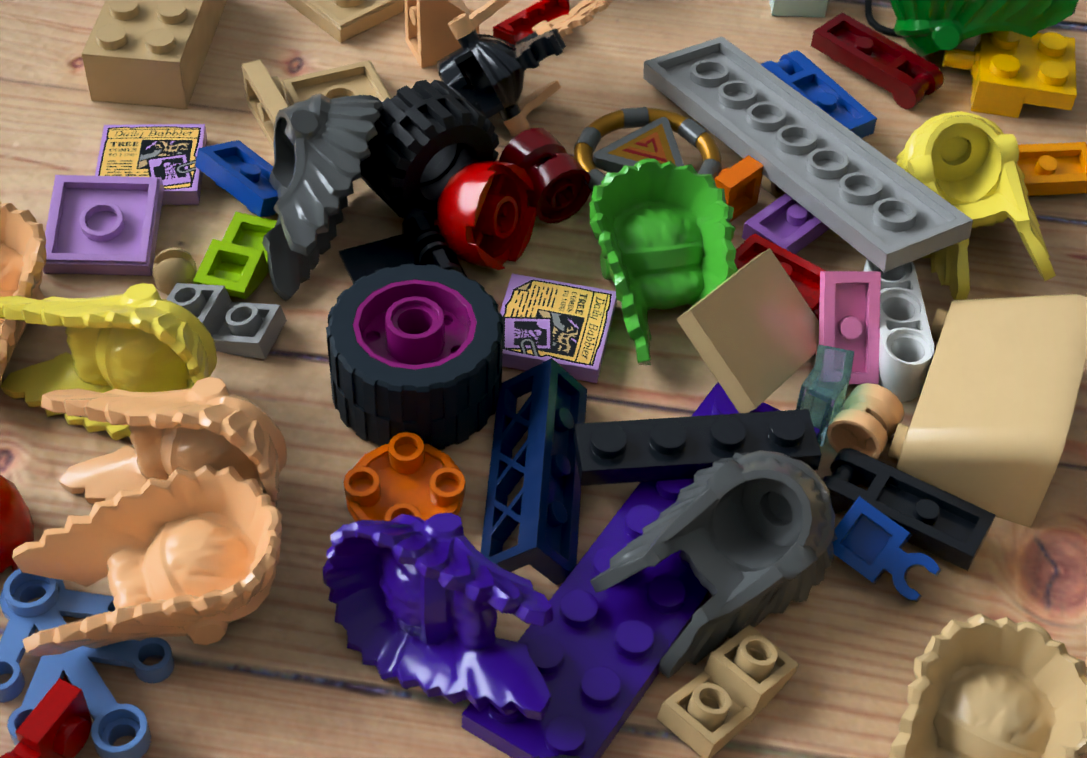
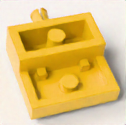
(1018, 70)

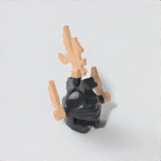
(493, 70)

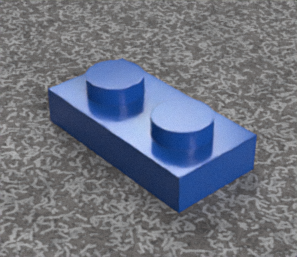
(241, 174)

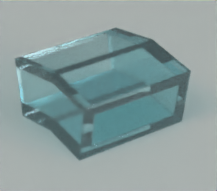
(826, 387)

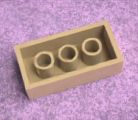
(149, 50)

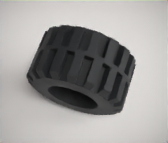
(422, 143)

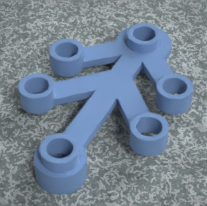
(109, 717)

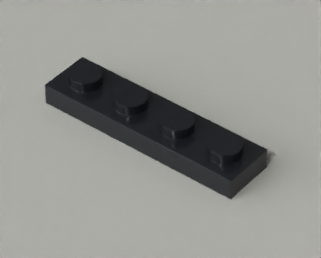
(683, 445)

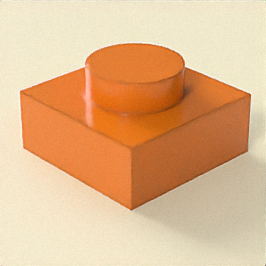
(741, 184)

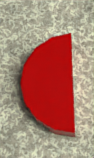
(521, 24)

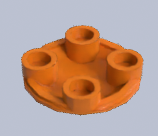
(404, 480)

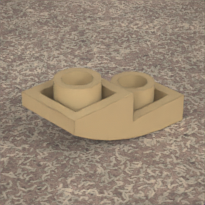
(728, 693)

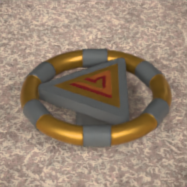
(651, 141)

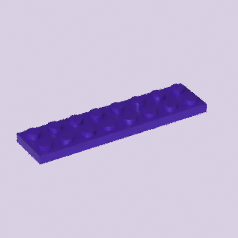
(605, 643)

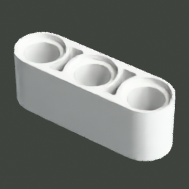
(905, 333)

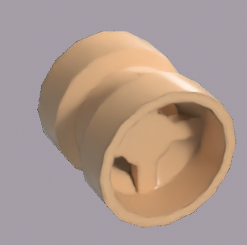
(866, 421)

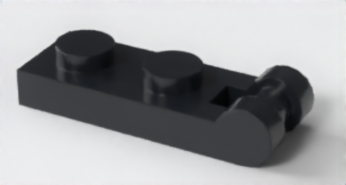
(932, 516)

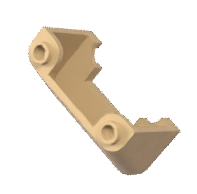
(997, 401)

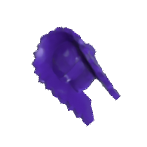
(427, 613)

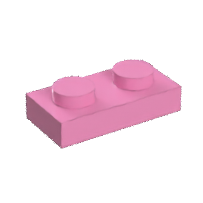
(852, 319)

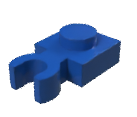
(874, 545)

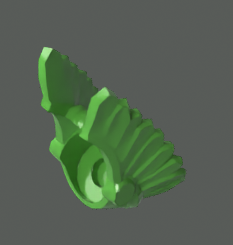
(661, 240)

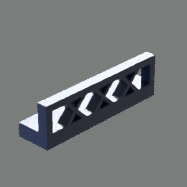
(551, 487)

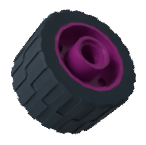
(415, 355)

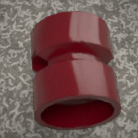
(554, 173)

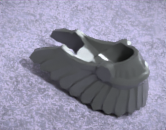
(313, 172)
(751, 535)

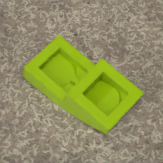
(239, 258)

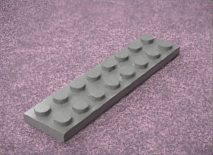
(809, 154)

